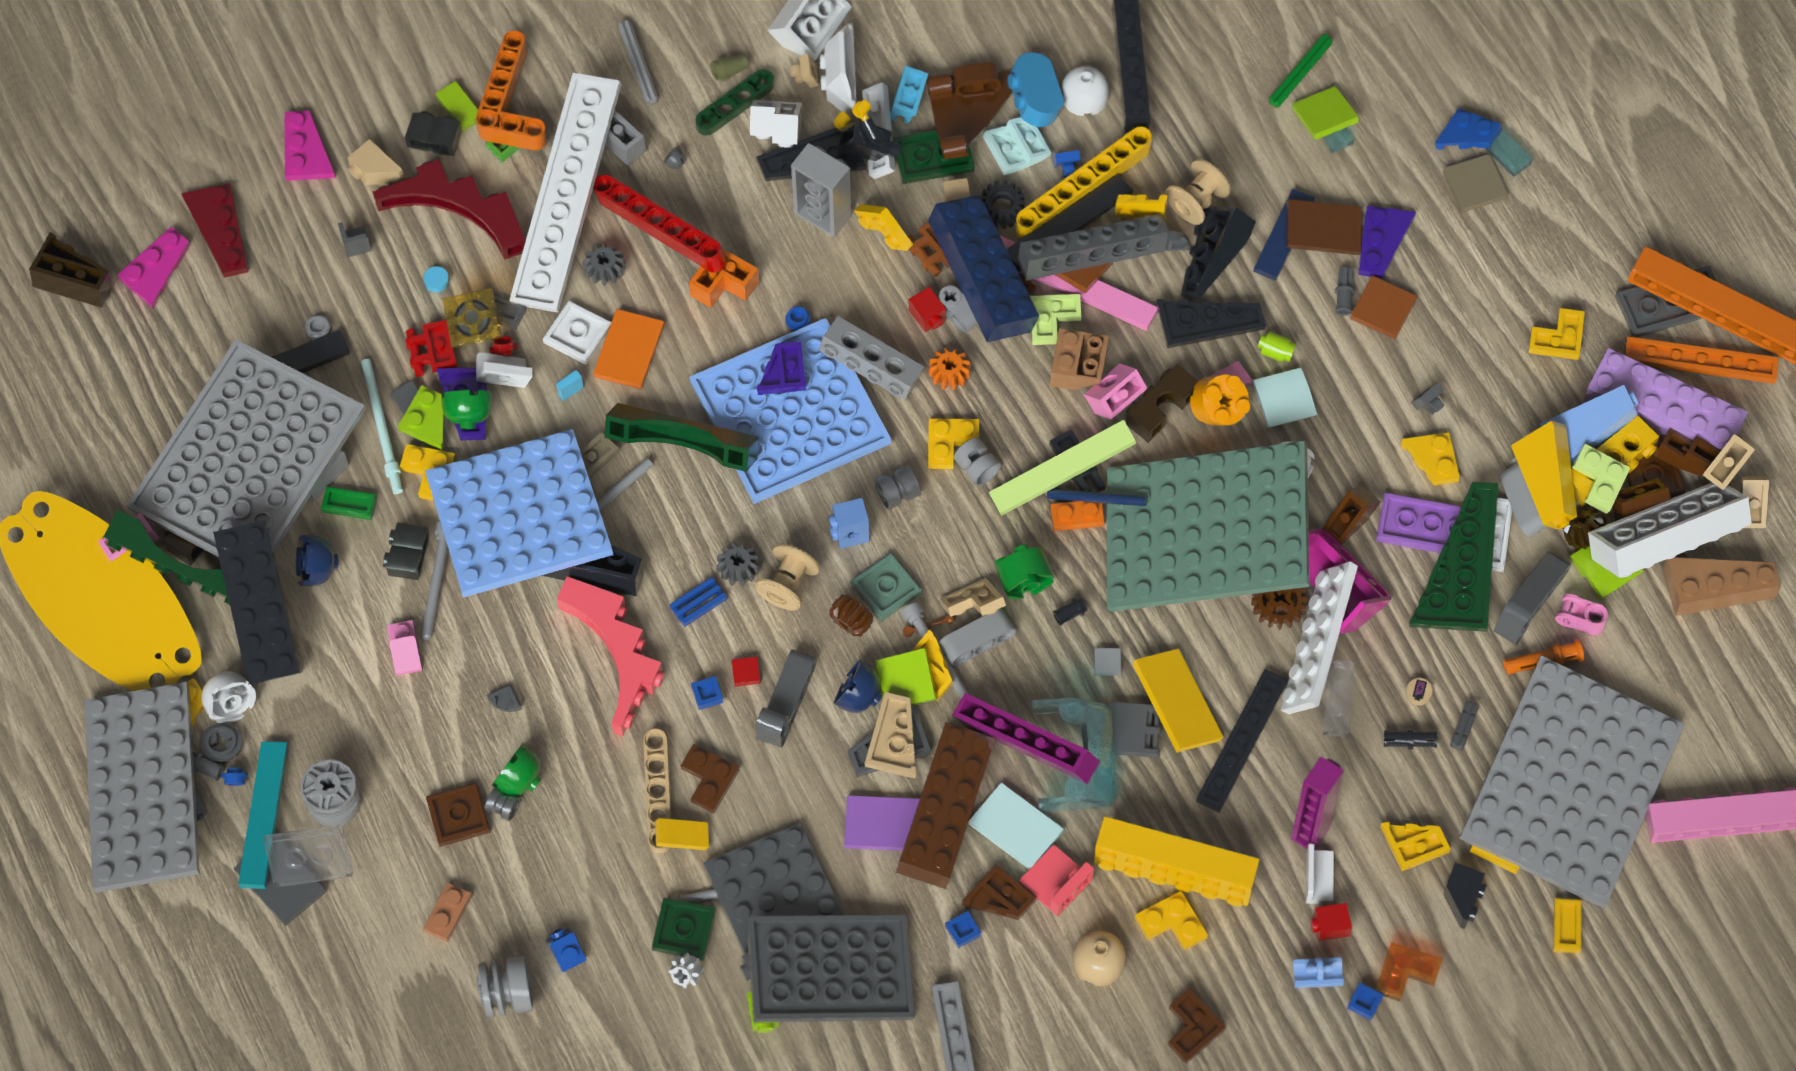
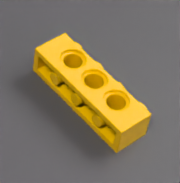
(1633, 434)

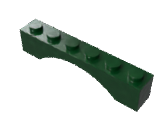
(724, 445)
(129, 534)

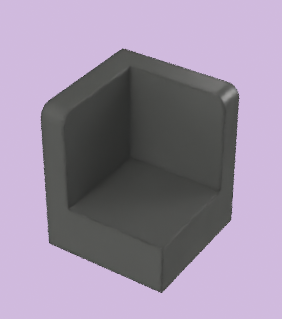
(354, 240)

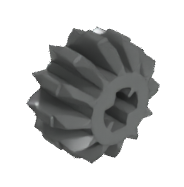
(611, 261)
(733, 556)

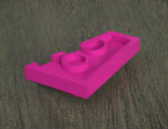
(304, 149)
(152, 268)

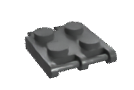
(1133, 729)

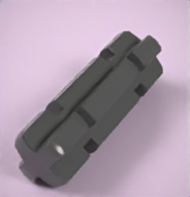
(1464, 725)

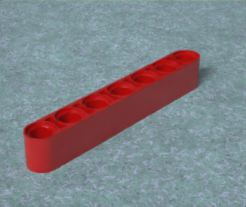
(660, 223)

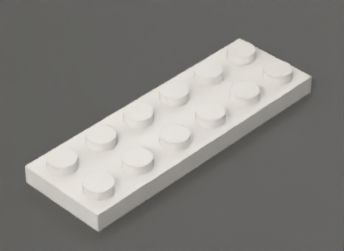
(1318, 638)

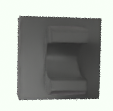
(1429, 399)

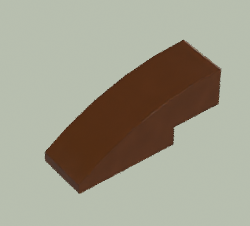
(1686, 454)

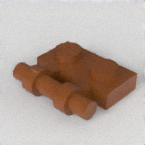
(927, 238)

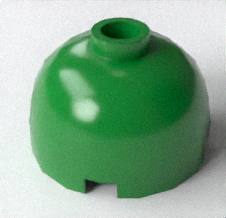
(466, 407)
(520, 772)

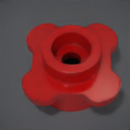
(503, 346)

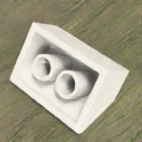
(808, 24)

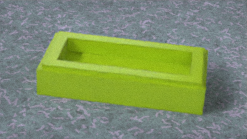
(458, 105)

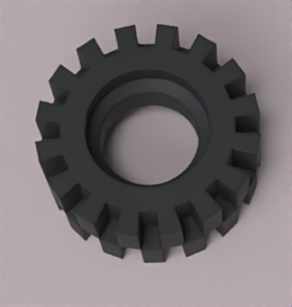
(1006, 192)

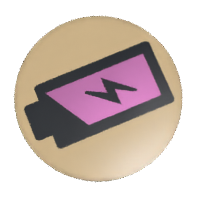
(1419, 691)

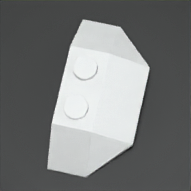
(840, 70)

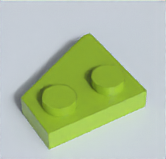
(425, 418)

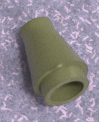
(726, 67)

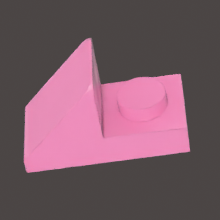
(404, 647)

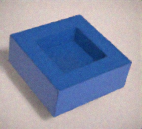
(707, 693)
(963, 929)
(1365, 1001)

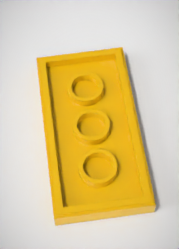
(1177, 700)

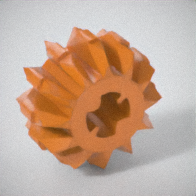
(958, 372)

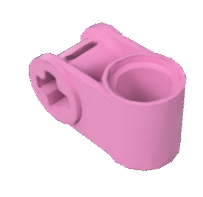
(1580, 615)

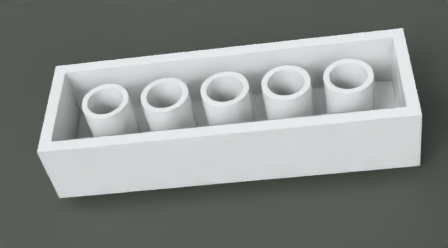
(1669, 529)

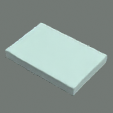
(1015, 826)

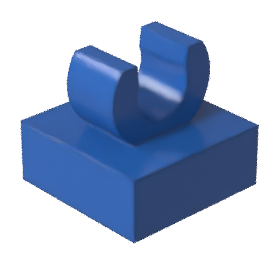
(1067, 161)

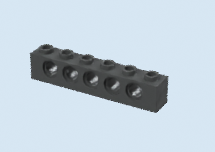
(1092, 247)

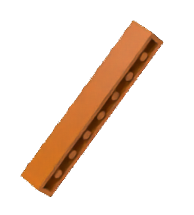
(1715, 303)

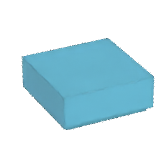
(569, 385)

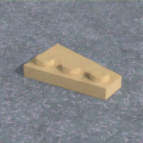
(892, 738)

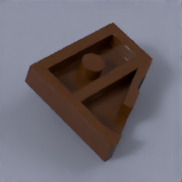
(1000, 895)

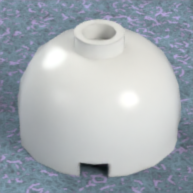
(1085, 90)
(227, 697)

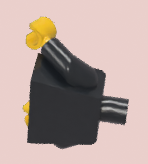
(863, 137)

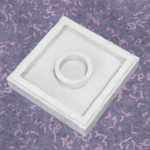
(577, 332)

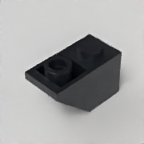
(1461, 892)

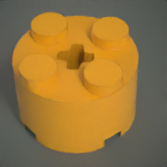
(1232, 396)

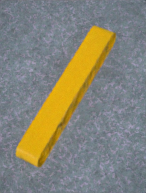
(1087, 173)

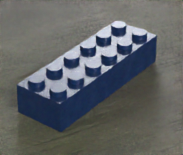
(983, 268)

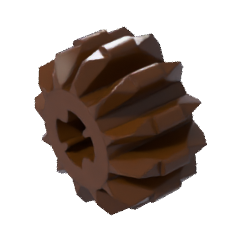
(851, 615)

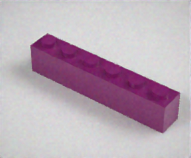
(1026, 738)
(1317, 803)

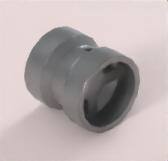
(502, 804)

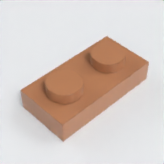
(447, 912)

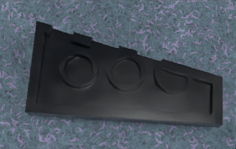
(777, 163)
(1199, 322)

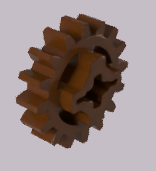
(1280, 611)

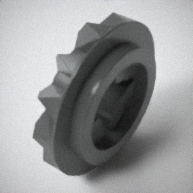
(210, 740)

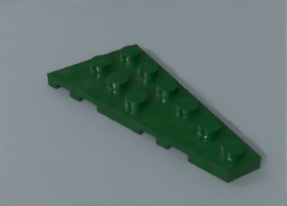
(1462, 576)

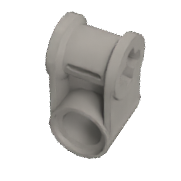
(959, 310)

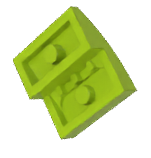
(1600, 578)

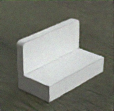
(502, 370)
(1319, 876)

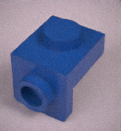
(565, 949)

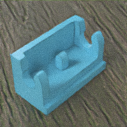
(908, 94)

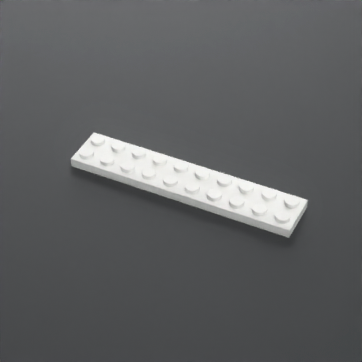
(565, 192)

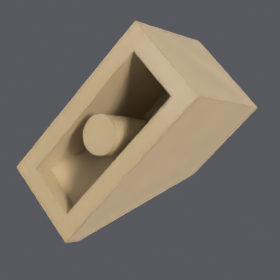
(374, 166)
(1729, 461)

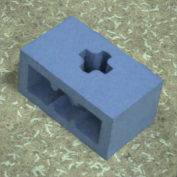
(849, 523)

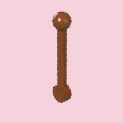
(908, 631)

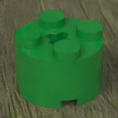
(1024, 571)

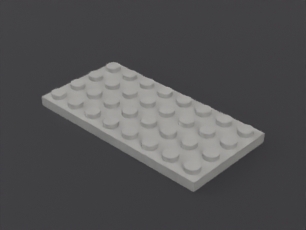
(141, 787)

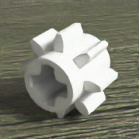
(686, 970)

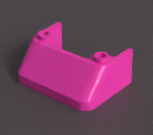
(1366, 595)

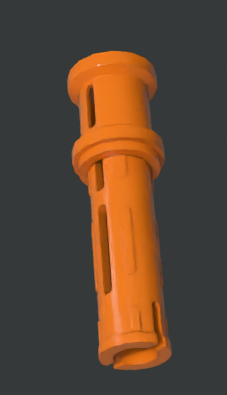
(1556, 653)

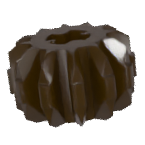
(1577, 531)

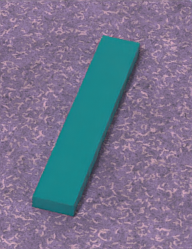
(263, 814)

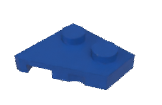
(1468, 131)

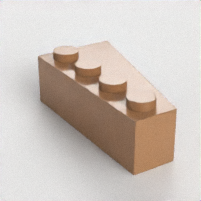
(1715, 584)

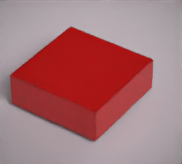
(745, 671)

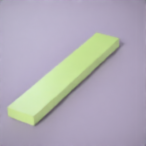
(1062, 467)

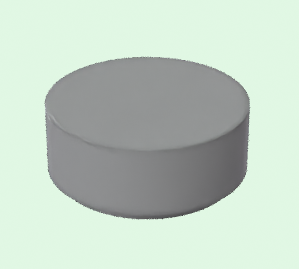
(317, 327)

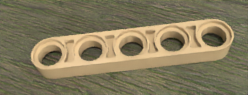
(656, 778)

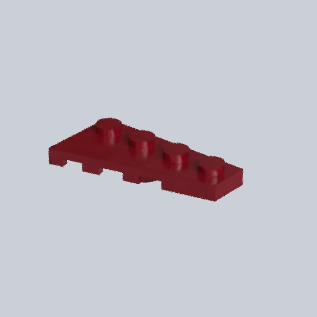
(218, 223)

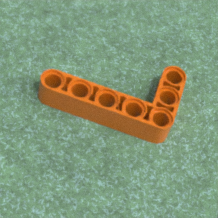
(499, 122)

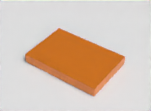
(628, 349)

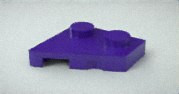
(784, 370)

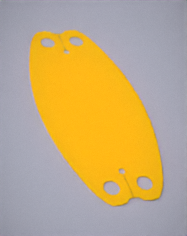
(98, 608)

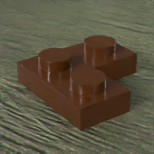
(715, 773)
(1200, 1029)

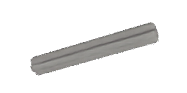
(638, 62)

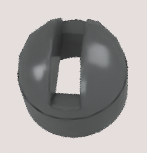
(675, 159)

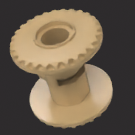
(1192, 200)
(787, 578)

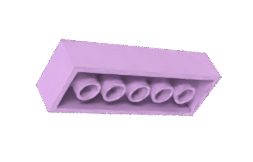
(1668, 401)

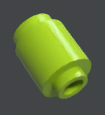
(1276, 346)

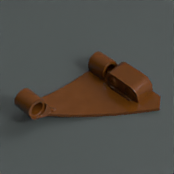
(966, 104)

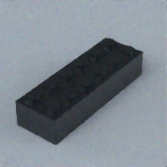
(257, 602)

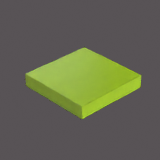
(1325, 113)
(908, 676)

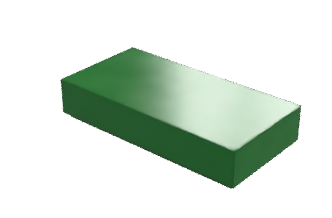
(348, 503)

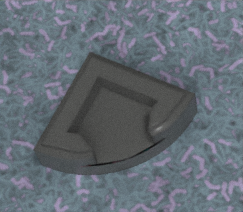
(1177, 241)
(504, 699)

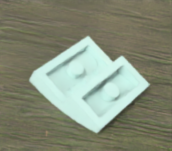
(1016, 145)
(1284, 397)

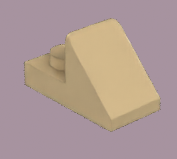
(1757, 492)

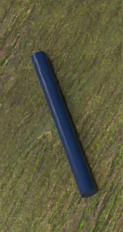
(1097, 497)

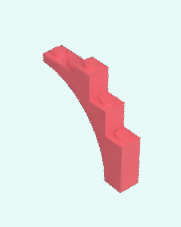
(605, 615)

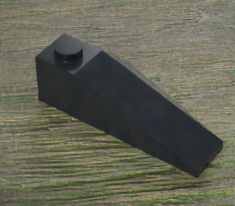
(1216, 245)

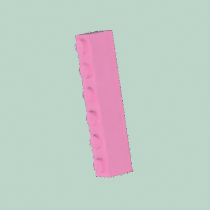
(1721, 815)

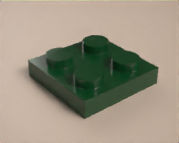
(683, 928)

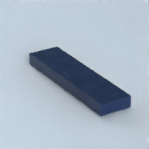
(1275, 251)

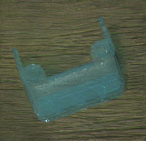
(1099, 740)

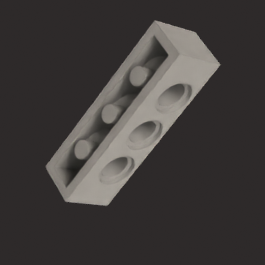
(864, 347)

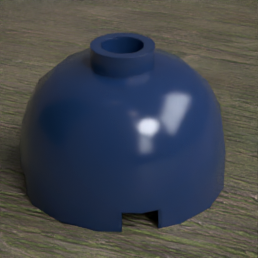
(315, 560)
(859, 689)

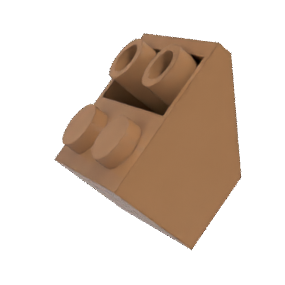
(1078, 359)

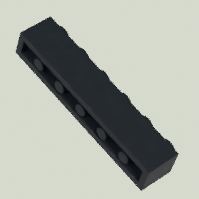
(1131, 64)

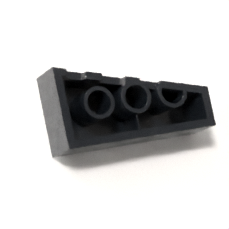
(615, 573)

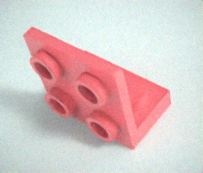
(1057, 880)

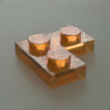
(1404, 964)

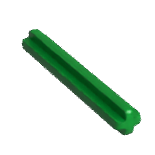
(1300, 70)

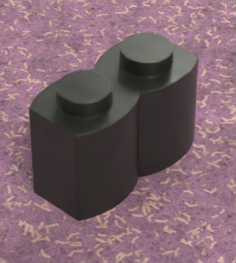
(433, 133)
(407, 551)

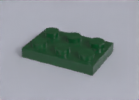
(923, 160)

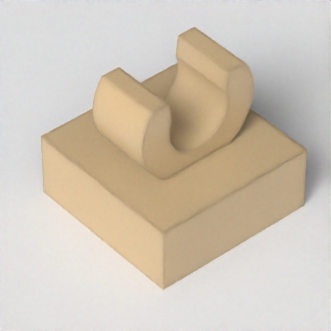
(806, 71)

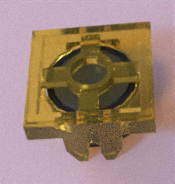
(473, 318)

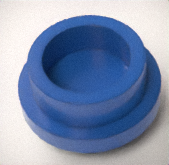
(797, 318)
(234, 777)

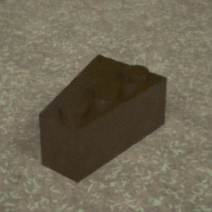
(69, 274)

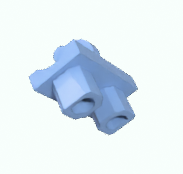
(1318, 972)

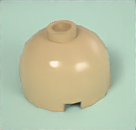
(1099, 958)

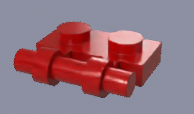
(438, 344)

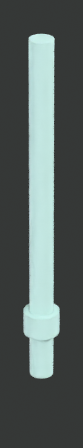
(391, 467)

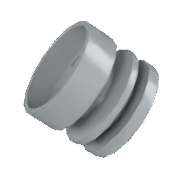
(335, 805)
(505, 986)

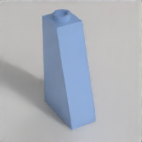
(1597, 419)

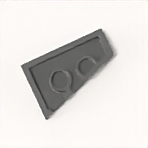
(859, 752)

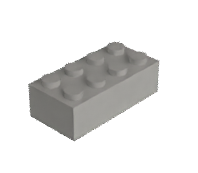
(821, 189)

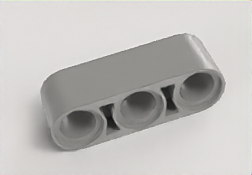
(1521, 501)
(977, 637)

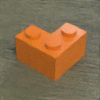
(737, 278)

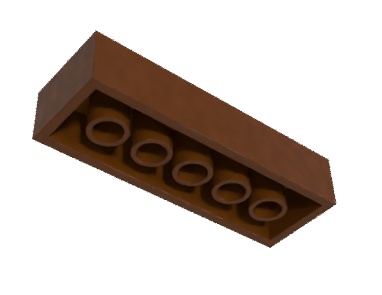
(945, 805)

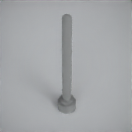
(435, 583)
(914, 614)

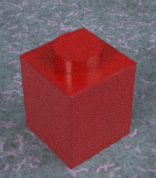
(927, 310)
(1331, 922)

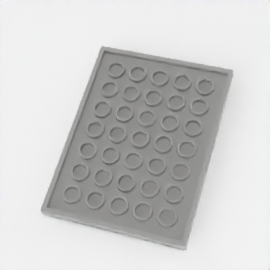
(246, 450)
(1572, 781)

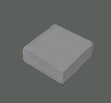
(1107, 661)

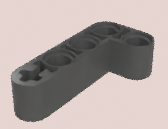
(1531, 597)
(777, 719)

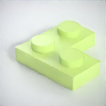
(1053, 310)
(1607, 476)

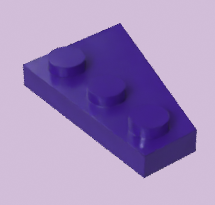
(1381, 238)
(464, 379)

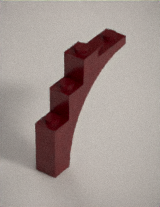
(462, 197)

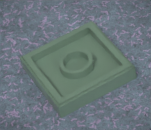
(886, 587)

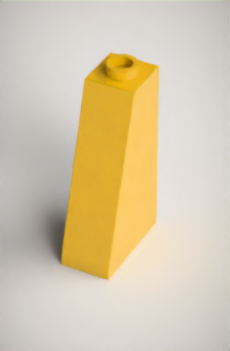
(1548, 473)

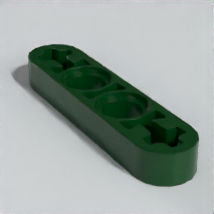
(737, 104)

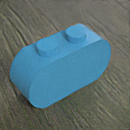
(1035, 89)

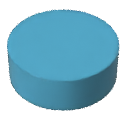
(436, 279)

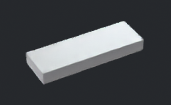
(1502, 528)

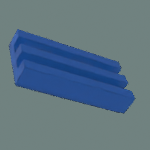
(710, 583)

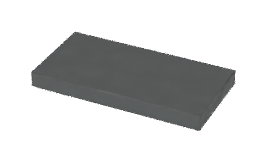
(1649, 313)

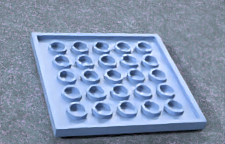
(798, 430)
(518, 513)

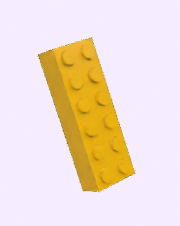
(1175, 861)

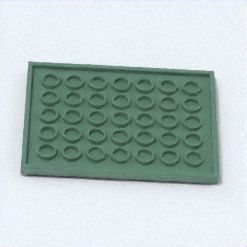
(1209, 527)

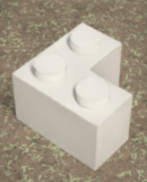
(777, 120)

